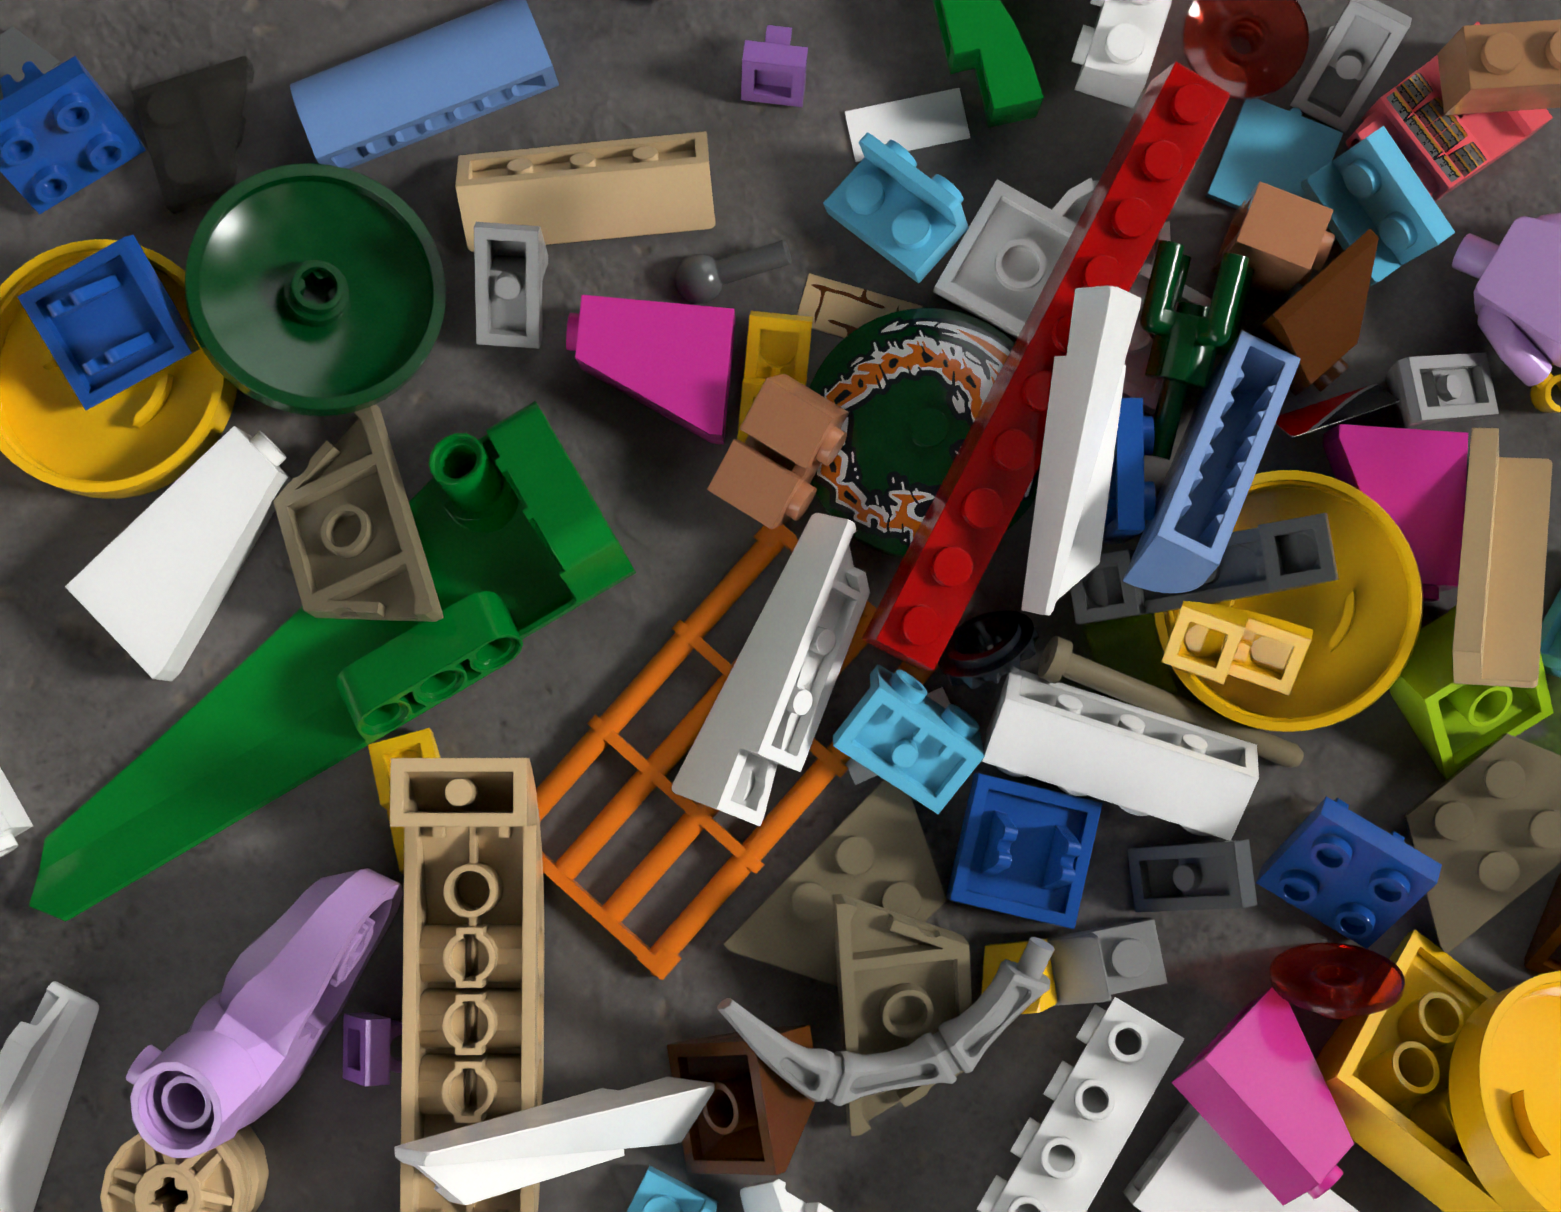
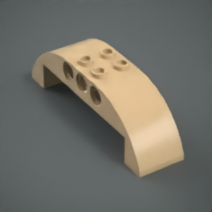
(469, 955)

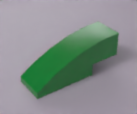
(986, 39)

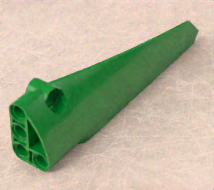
(505, 557)

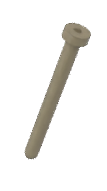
(1060, 662)

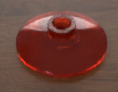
(1276, 37)
(1337, 979)

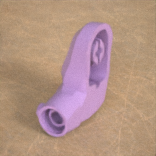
(266, 1021)

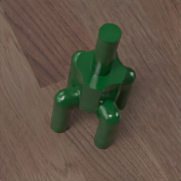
(1187, 333)

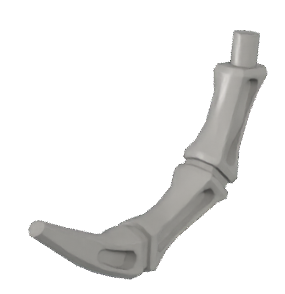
(924, 1062)

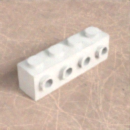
(1119, 49)
(1121, 755)
(1090, 1114)

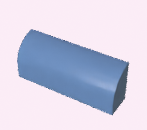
(424, 84)
(1213, 468)

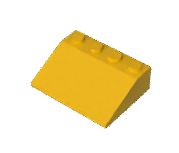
(1394, 1076)

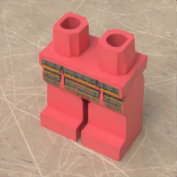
(1441, 146)

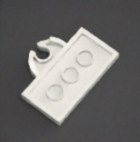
(1010, 257)

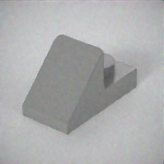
(1350, 62)
(509, 284)
(1441, 389)
(1106, 962)

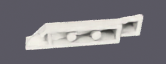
(1079, 445)
(780, 677)
(35, 1090)
(555, 1138)

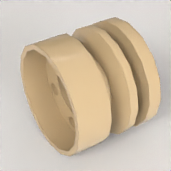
(219, 1180)

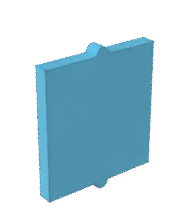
(1273, 149)

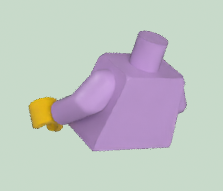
(1521, 299)

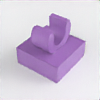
(774, 69)
(367, 1048)

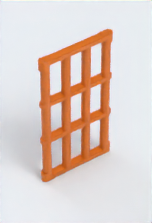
(652, 773)

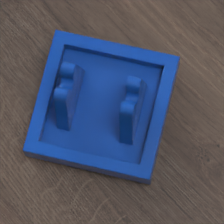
(60, 133)
(109, 322)
(1130, 497)
(1024, 850)
(1348, 872)

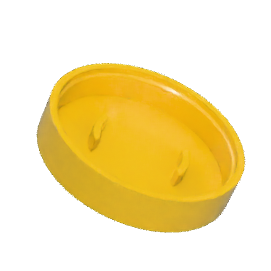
(126, 442)
(1359, 623)
(1510, 1094)

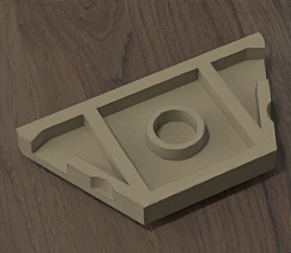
(355, 532)
(1491, 831)
(870, 856)
(892, 988)

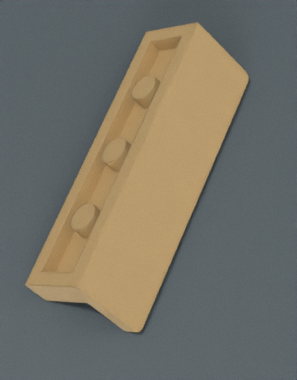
(591, 188)
(1501, 567)

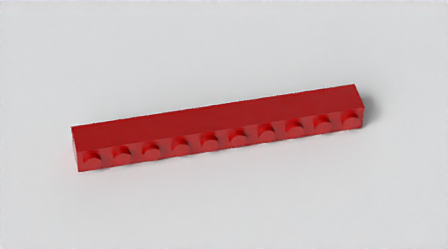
(1008, 433)

